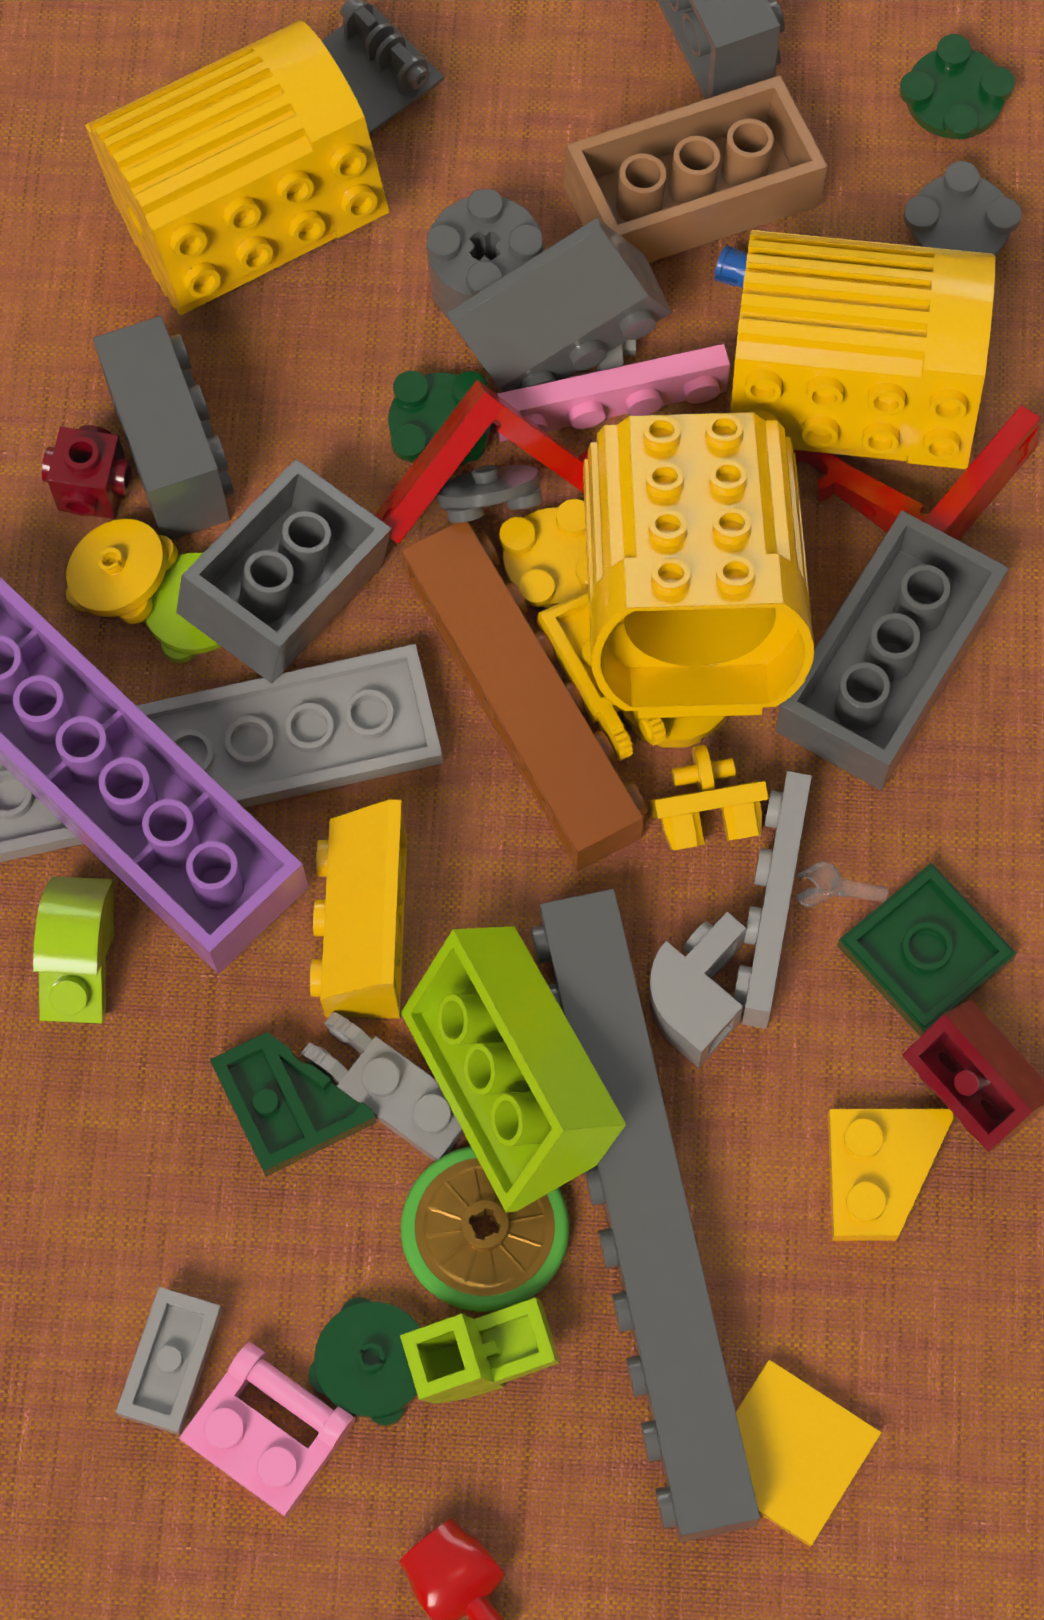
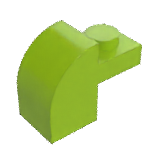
(72, 947)
(479, 1355)

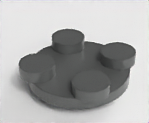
(962, 213)
(489, 485)

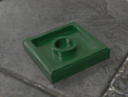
(926, 949)

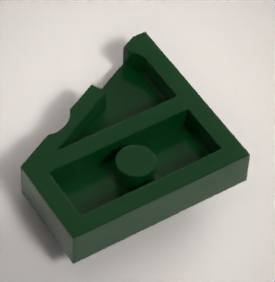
(285, 1103)

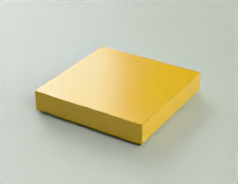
(799, 1450)

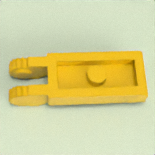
(569, 634)

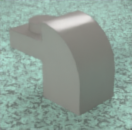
(685, 1000)

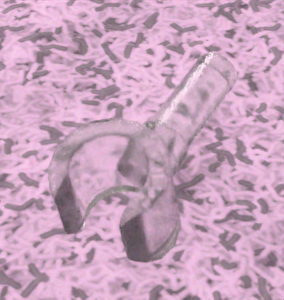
(831, 884)

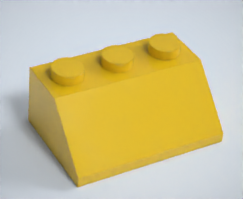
(362, 913)

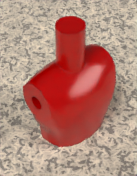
(453, 1574)

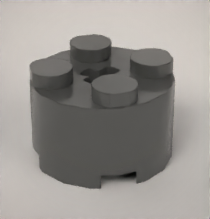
(477, 245)

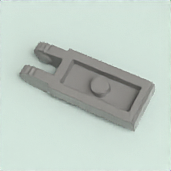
(392, 1086)

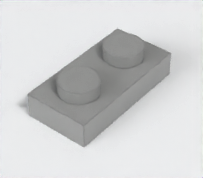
(169, 1361)

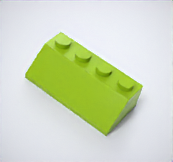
(510, 1065)

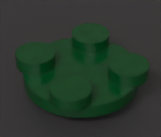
(956, 90)
(423, 406)
(364, 1362)

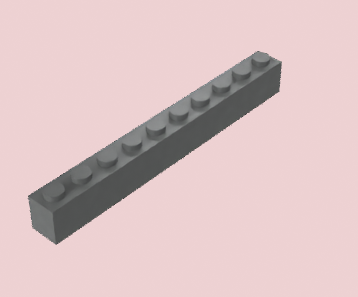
(650, 1231)

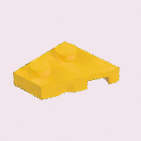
(879, 1167)

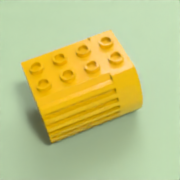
(240, 166)
(865, 345)
(696, 565)

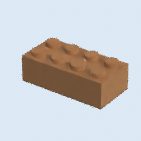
(698, 171)

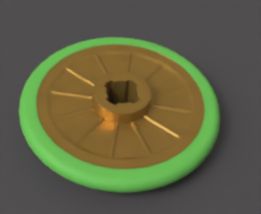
(475, 1271)

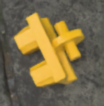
(738, 802)

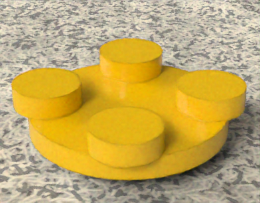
(547, 554)
(119, 570)

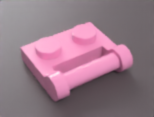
(253, 1447)

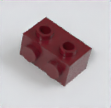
(978, 1075)

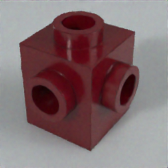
(87, 471)

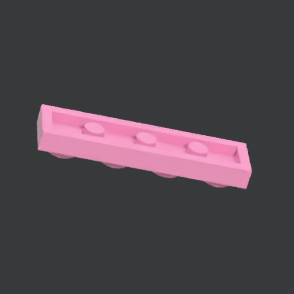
(627, 389)

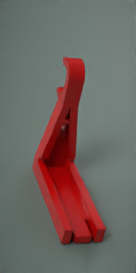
(455, 441)
(959, 505)

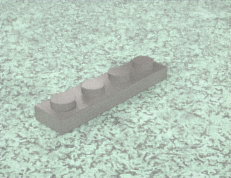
(767, 924)

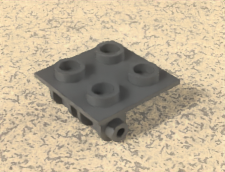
(379, 63)

